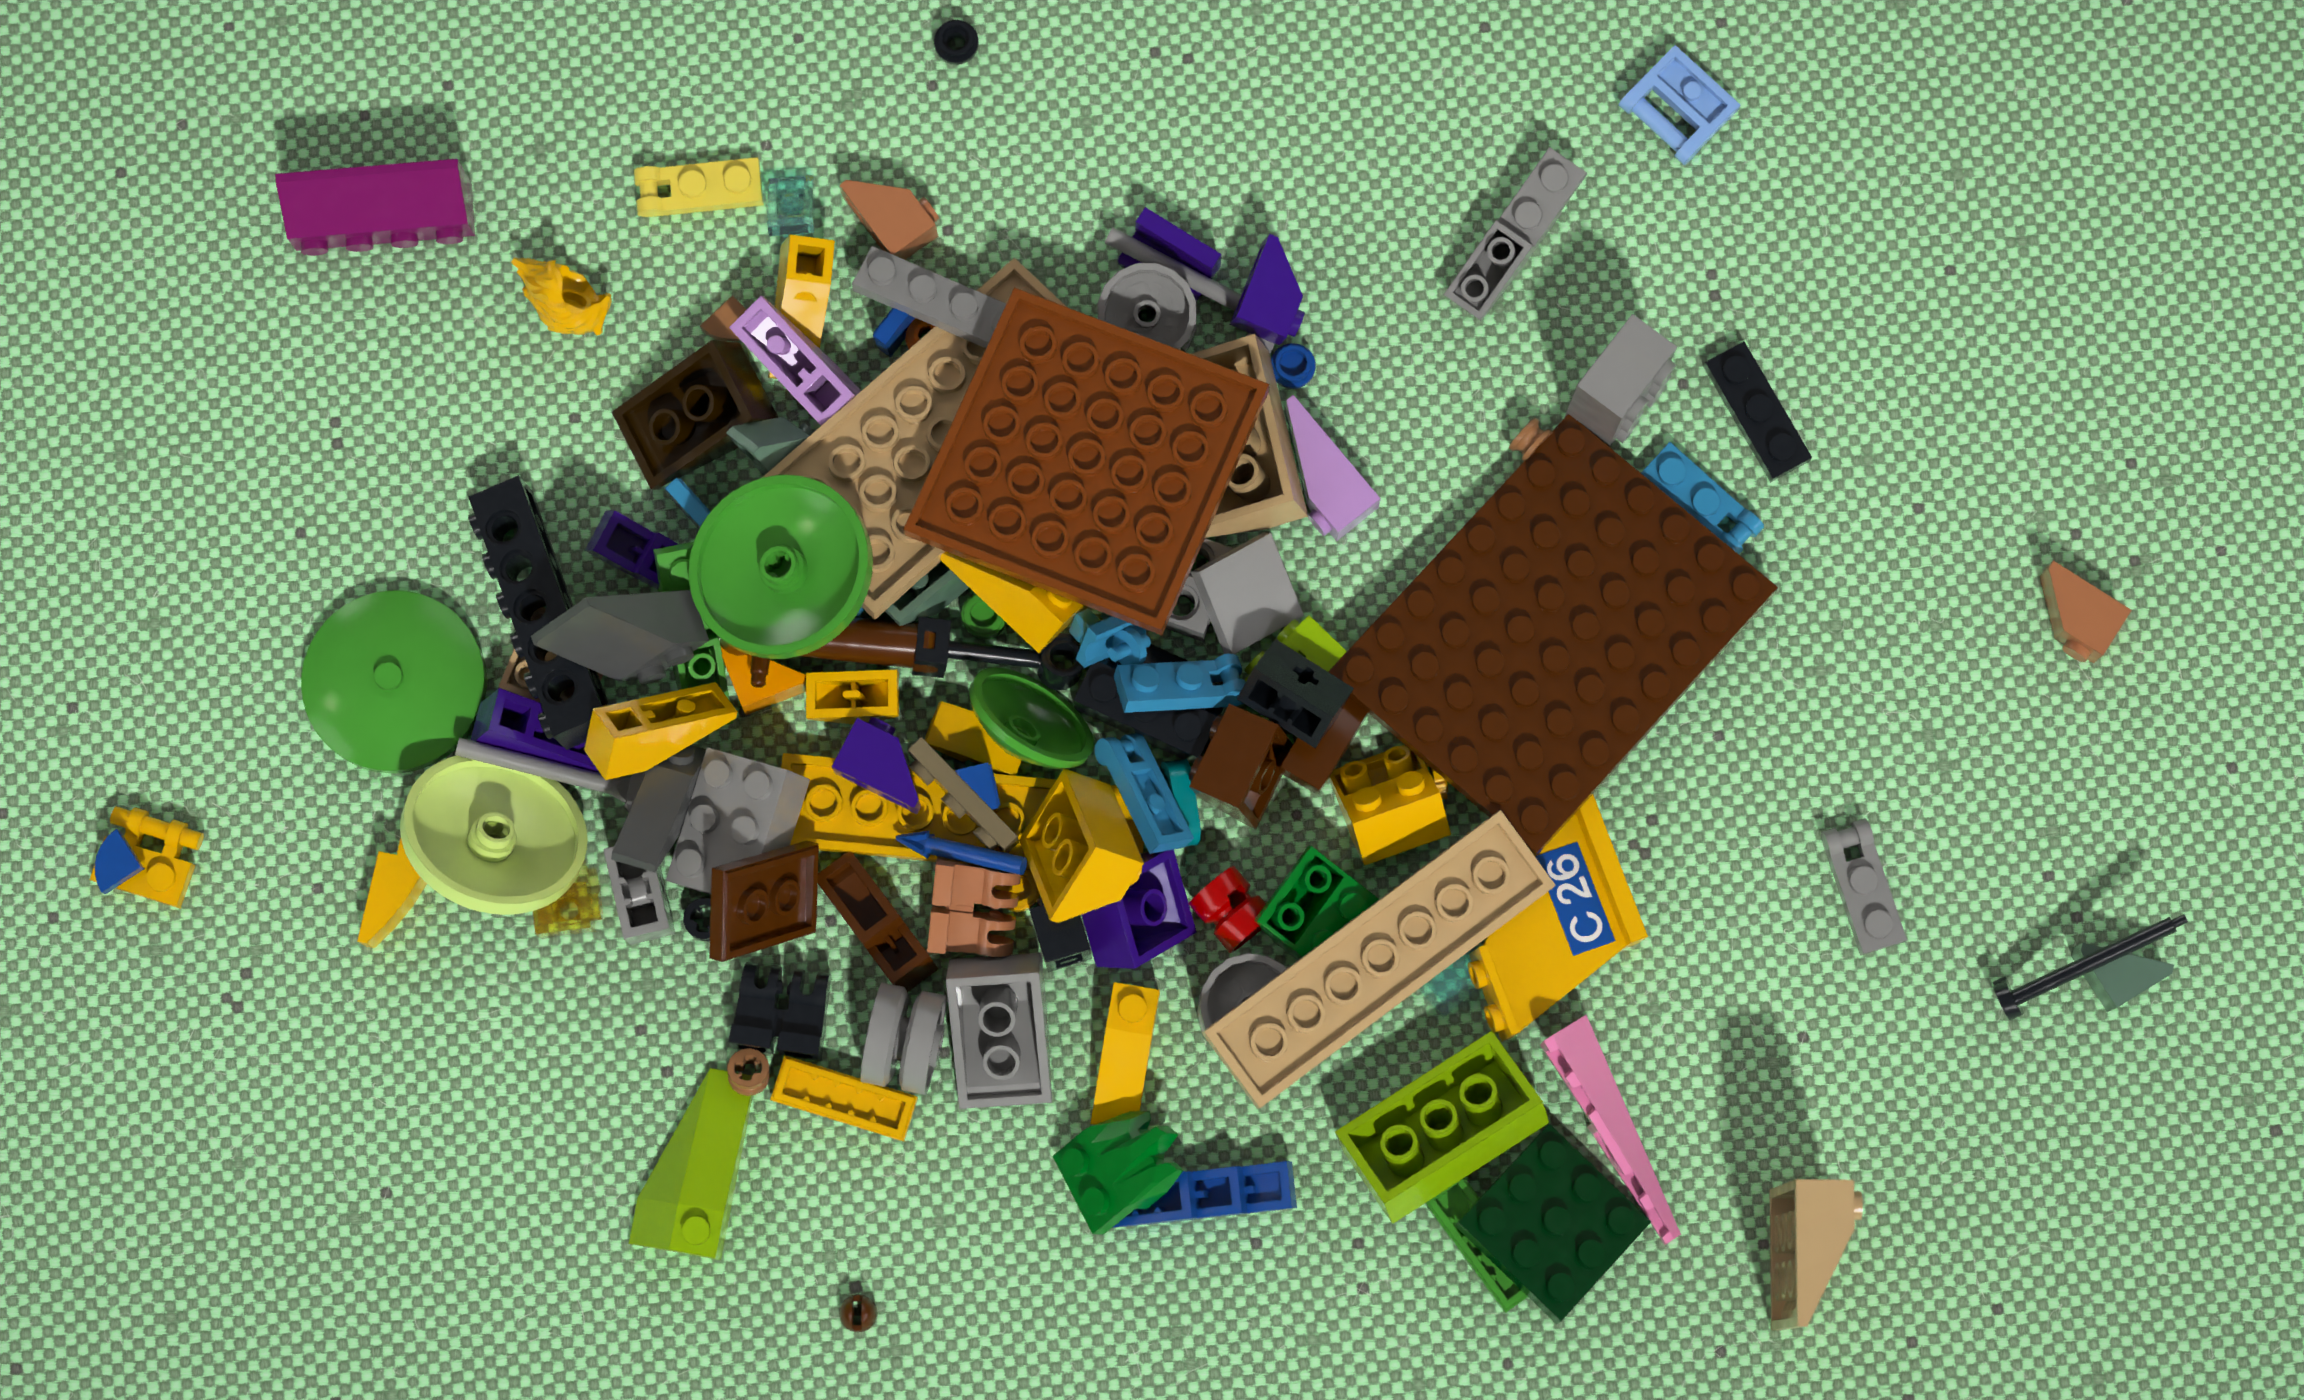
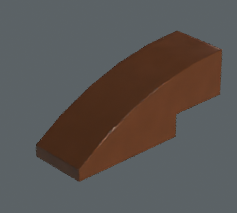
(1314, 766)
(876, 922)

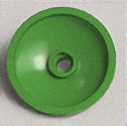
(1030, 719)

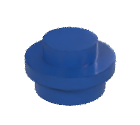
(1293, 365)

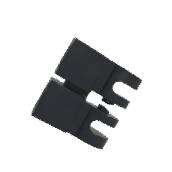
(760, 1023)

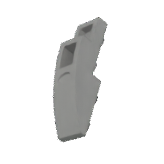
(1515, 234)

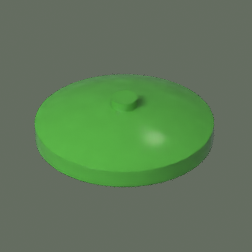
(780, 566)
(393, 681)

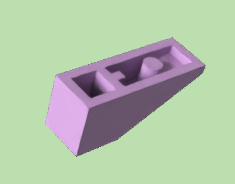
(794, 360)
(1331, 484)

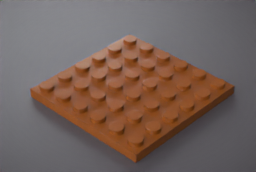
(1087, 460)

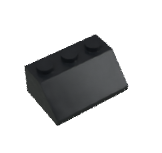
(1174, 731)

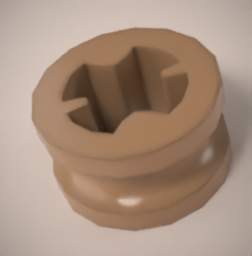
(1529, 439)
(759, 1080)

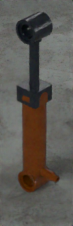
(926, 650)

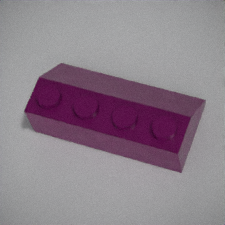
(376, 206)

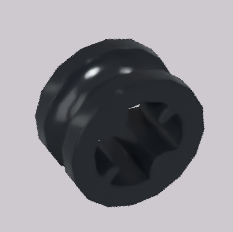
(692, 926)

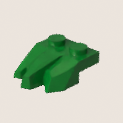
(1117, 1168)

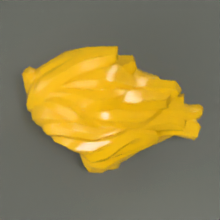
(562, 297)

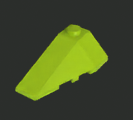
(695, 1179)

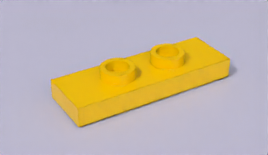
(844, 1098)

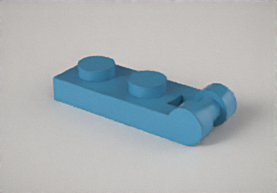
(1701, 496)
(1179, 684)
(1144, 792)

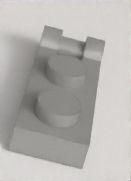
(1863, 888)

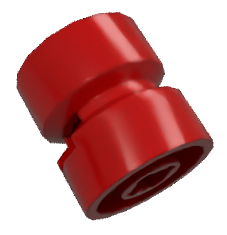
(1230, 908)

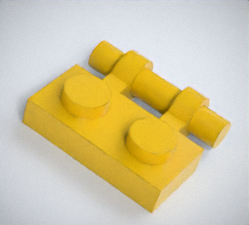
(164, 874)

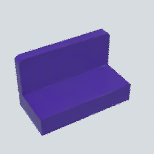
(1175, 243)

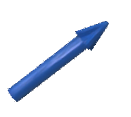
(928, 844)

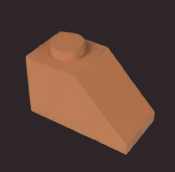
(892, 216)
(2080, 613)

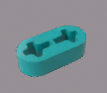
(1177, 777)

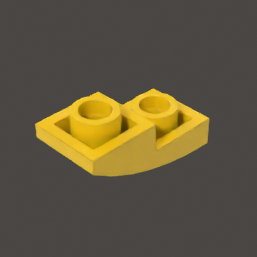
(962, 737)

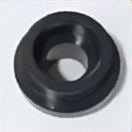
(951, 30)

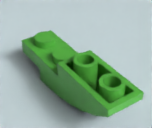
(707, 663)

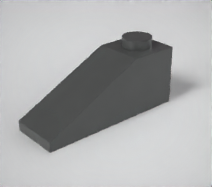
(659, 810)

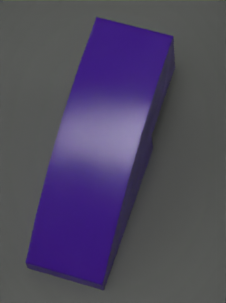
(628, 546)

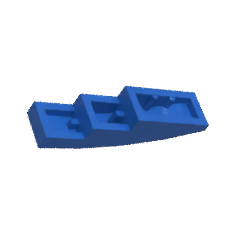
(1221, 1194)

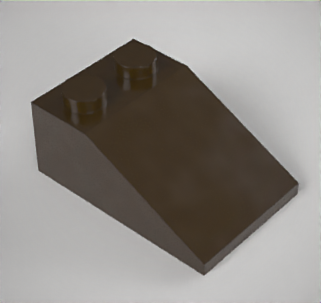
(689, 409)

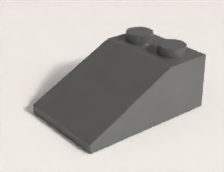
(627, 634)

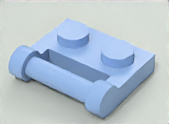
(1688, 93)

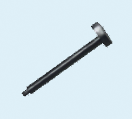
(2011, 999)

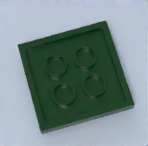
(1552, 1223)

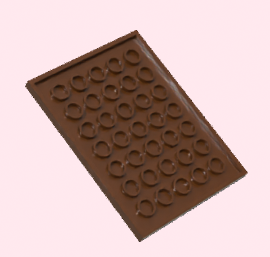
(1552, 633)

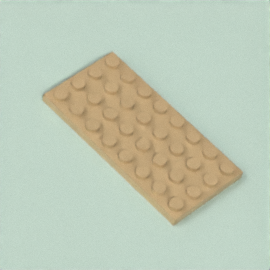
(889, 437)

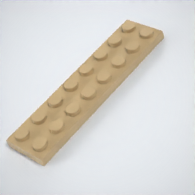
(1378, 959)

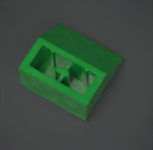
(1312, 904)

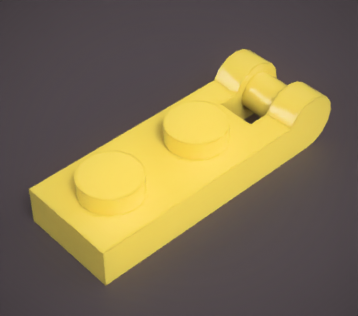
(699, 187)

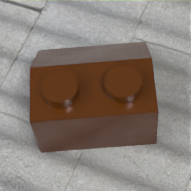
(1240, 765)

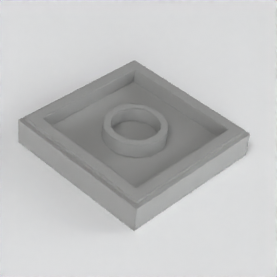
(1247, 593)

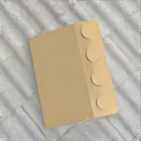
(1266, 479)
(1807, 1238)

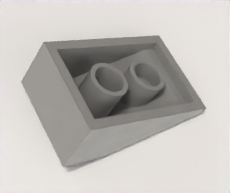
(999, 1030)

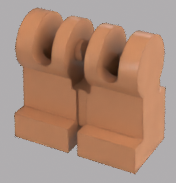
(952, 918)

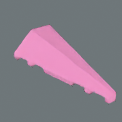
(1588, 1077)

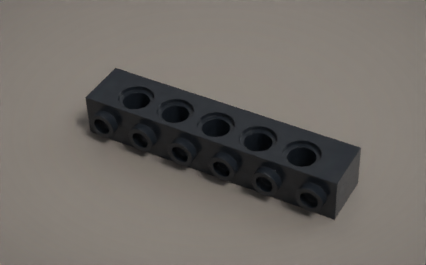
(495, 513)

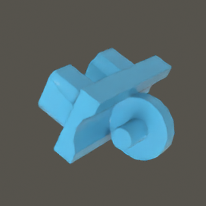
(1108, 639)

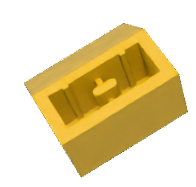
(1389, 803)

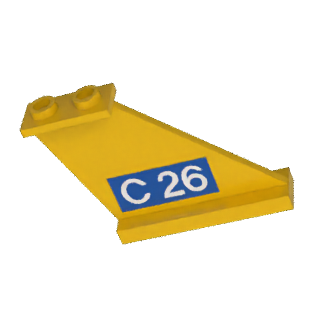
(1563, 932)

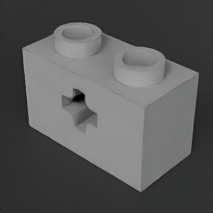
(639, 901)

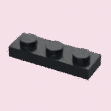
(1757, 411)

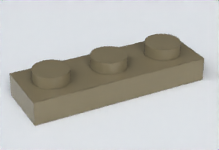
(961, 797)

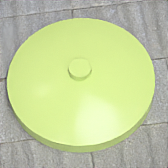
(493, 836)

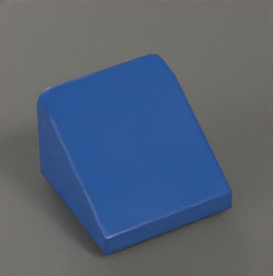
(982, 782)

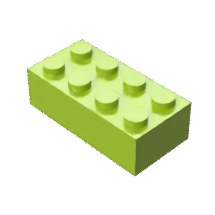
(1442, 1127)

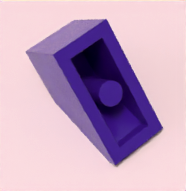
(1270, 296)
(877, 763)

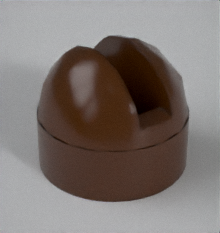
(868, 1313)

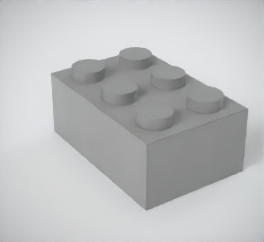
(1623, 382)
(733, 815)

